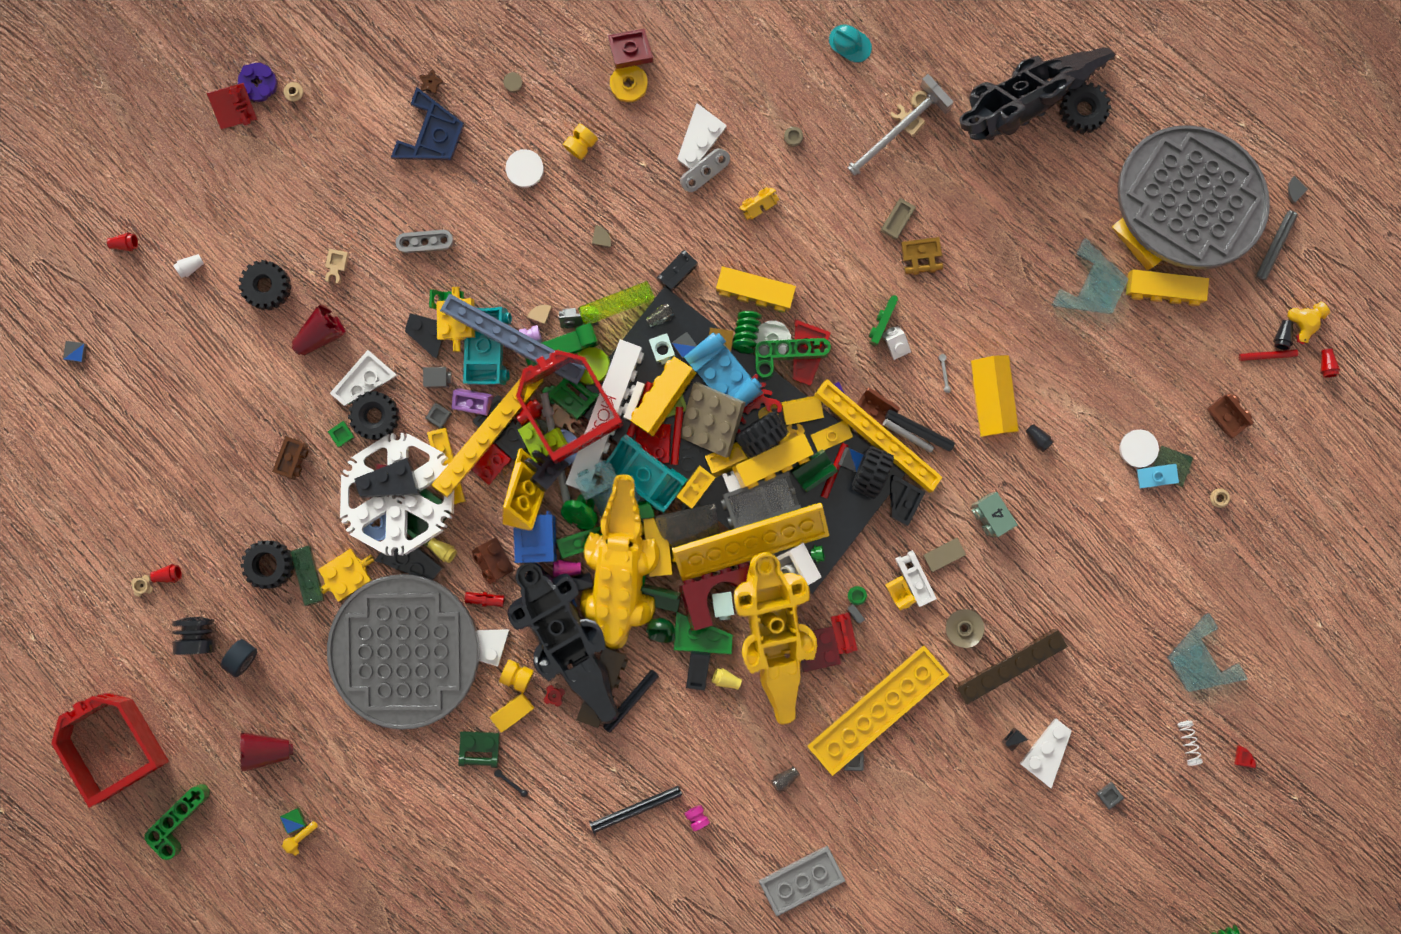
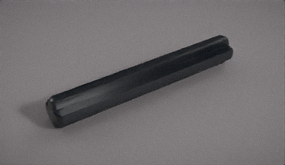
(920, 430)
(632, 699)

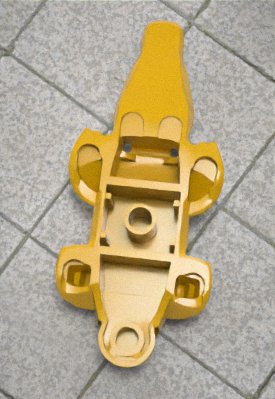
(619, 568)
(771, 608)

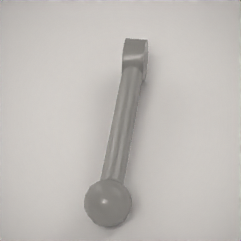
(942, 358)

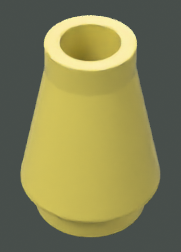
(443, 550)
(725, 679)

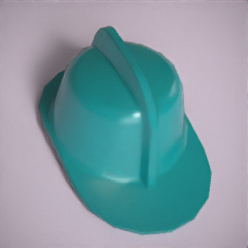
(850, 43)

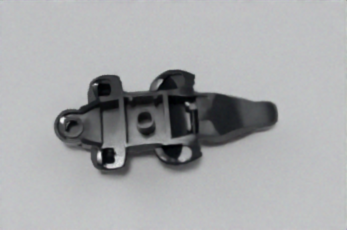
(1028, 92)
(563, 637)

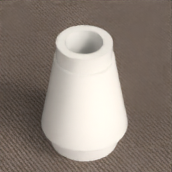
(188, 265)

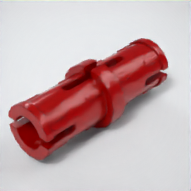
(484, 599)

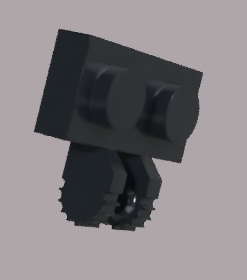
(547, 473)

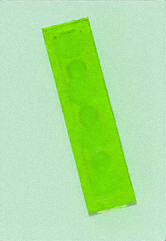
(616, 303)

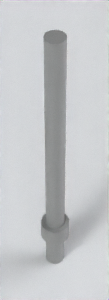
(548, 413)

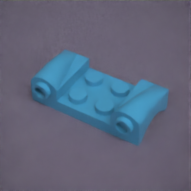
(722, 370)

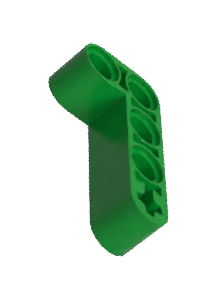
(572, 342)
(792, 354)
(178, 816)

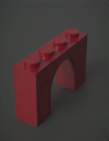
(695, 593)

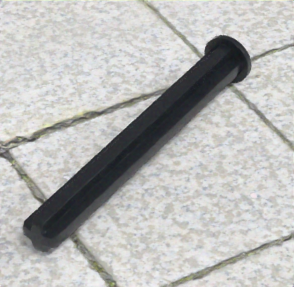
(635, 809)

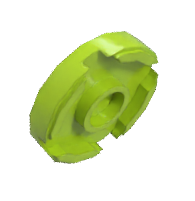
(598, 362)

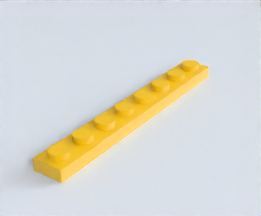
(878, 435)
(482, 440)

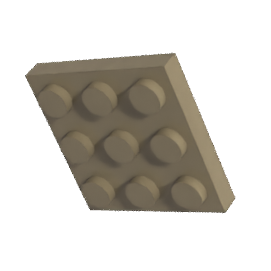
(712, 419)

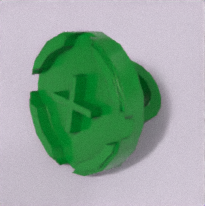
(580, 512)

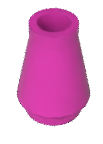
(566, 567)

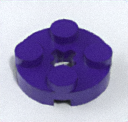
(265, 74)

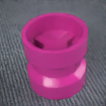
(697, 817)

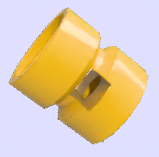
(580, 141)
(516, 676)

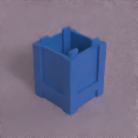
(538, 543)

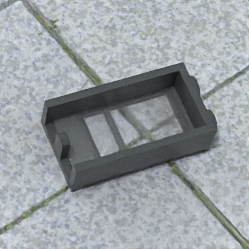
(760, 502)

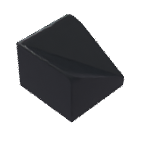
(583, 581)
(1013, 739)

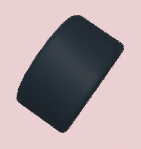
(238, 658)

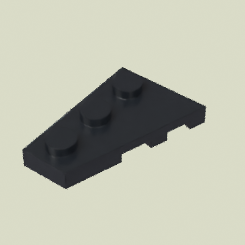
(389, 480)
(414, 563)

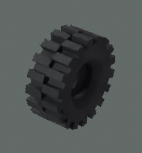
(1098, 103)
(278, 289)
(363, 405)

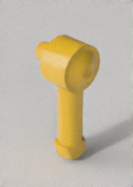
(291, 844)

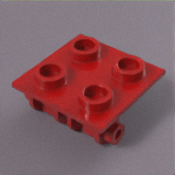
(232, 106)
(656, 445)
(491, 464)

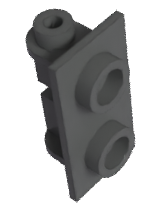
(569, 318)

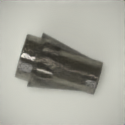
(661, 315)
(784, 779)

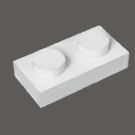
(635, 392)

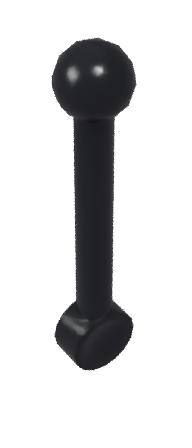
(498, 773)

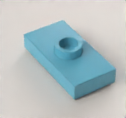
(1157, 475)

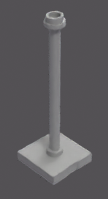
(935, 95)

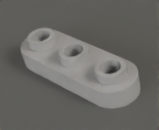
(696, 173)
(415, 241)

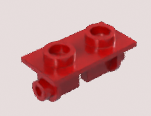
(844, 633)

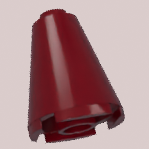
(318, 331)
(262, 751)

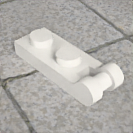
(916, 579)

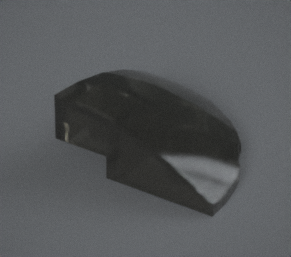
(688, 524)

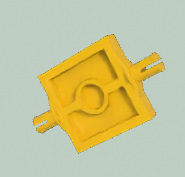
(450, 328)
(345, 574)

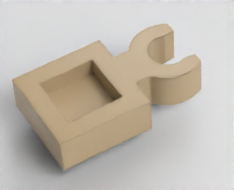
(913, 128)
(336, 262)
(561, 418)

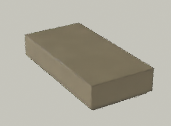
(898, 219)
(944, 555)

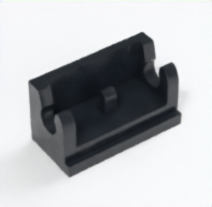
(677, 270)

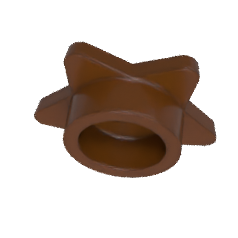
(430, 77)

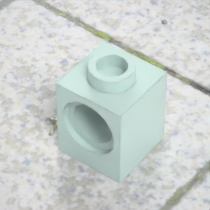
(662, 340)
(723, 605)

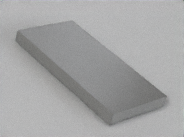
(801, 880)

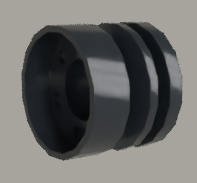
(193, 636)

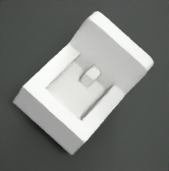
(896, 342)

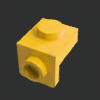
(900, 593)

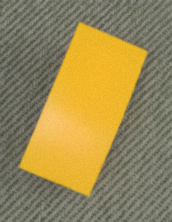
(511, 712)

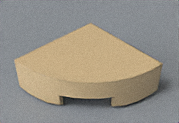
(540, 313)

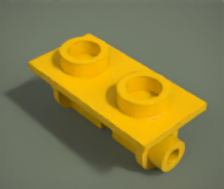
(764, 198)

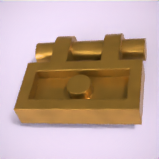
(922, 249)

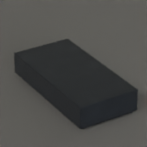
(698, 670)

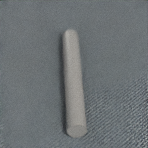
(908, 435)

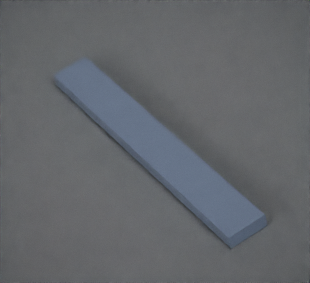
(506, 335)

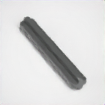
(1276, 245)

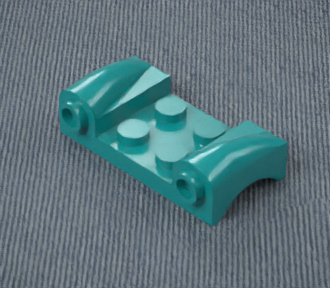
(485, 356)
(651, 477)

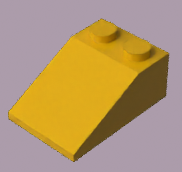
(1145, 257)

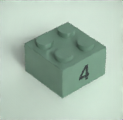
(993, 515)

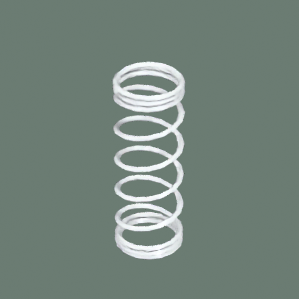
(1195, 761)

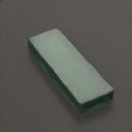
(307, 575)

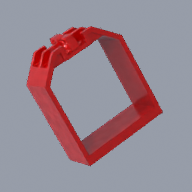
(546, 367)
(74, 763)

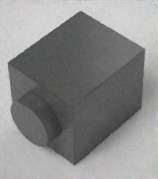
(436, 377)

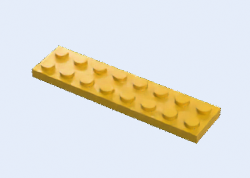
(750, 540)
(877, 710)

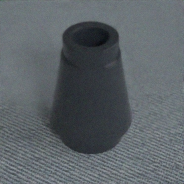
(1284, 335)
(1039, 438)

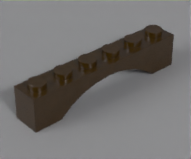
(1009, 668)

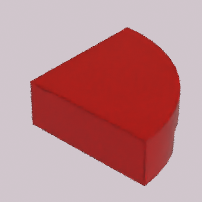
(1244, 758)

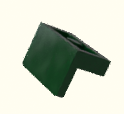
(814, 471)
(663, 597)

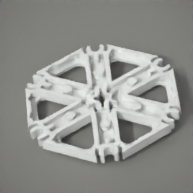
(395, 512)

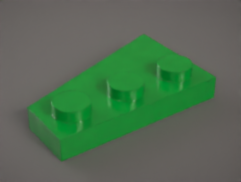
(702, 640)

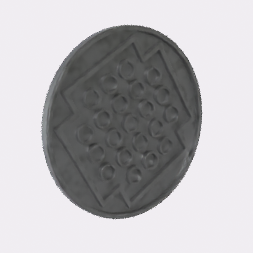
(1193, 197)
(403, 651)

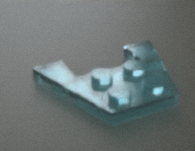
(1100, 288)
(1195, 664)

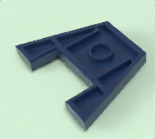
(437, 136)

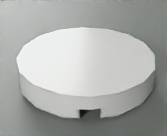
(524, 168)
(772, 331)
(1139, 448)

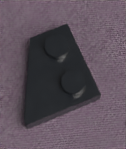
(424, 332)
(904, 500)

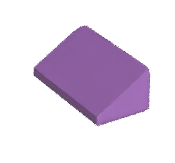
(471, 401)

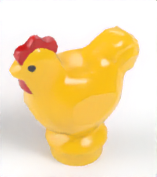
(1308, 320)

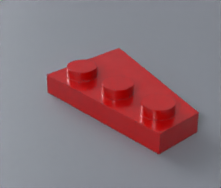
(805, 369)

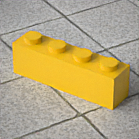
(1167, 287)
(755, 288)
(662, 396)
(772, 461)

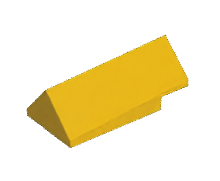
(994, 395)
(522, 496)

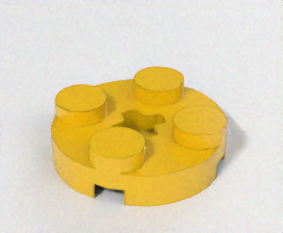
(626, 93)

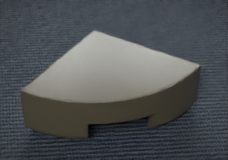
(601, 237)

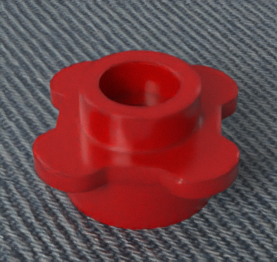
(549, 696)

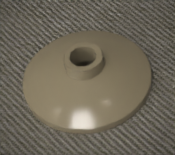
(974, 630)

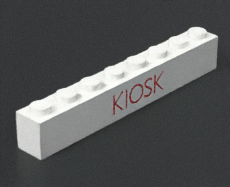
(616, 386)

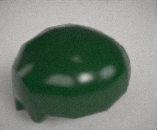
(661, 630)

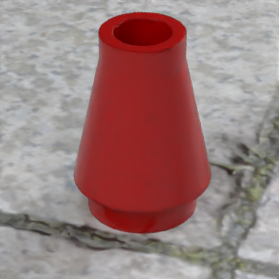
(123, 242)
(1329, 364)
(534, 408)
(167, 574)

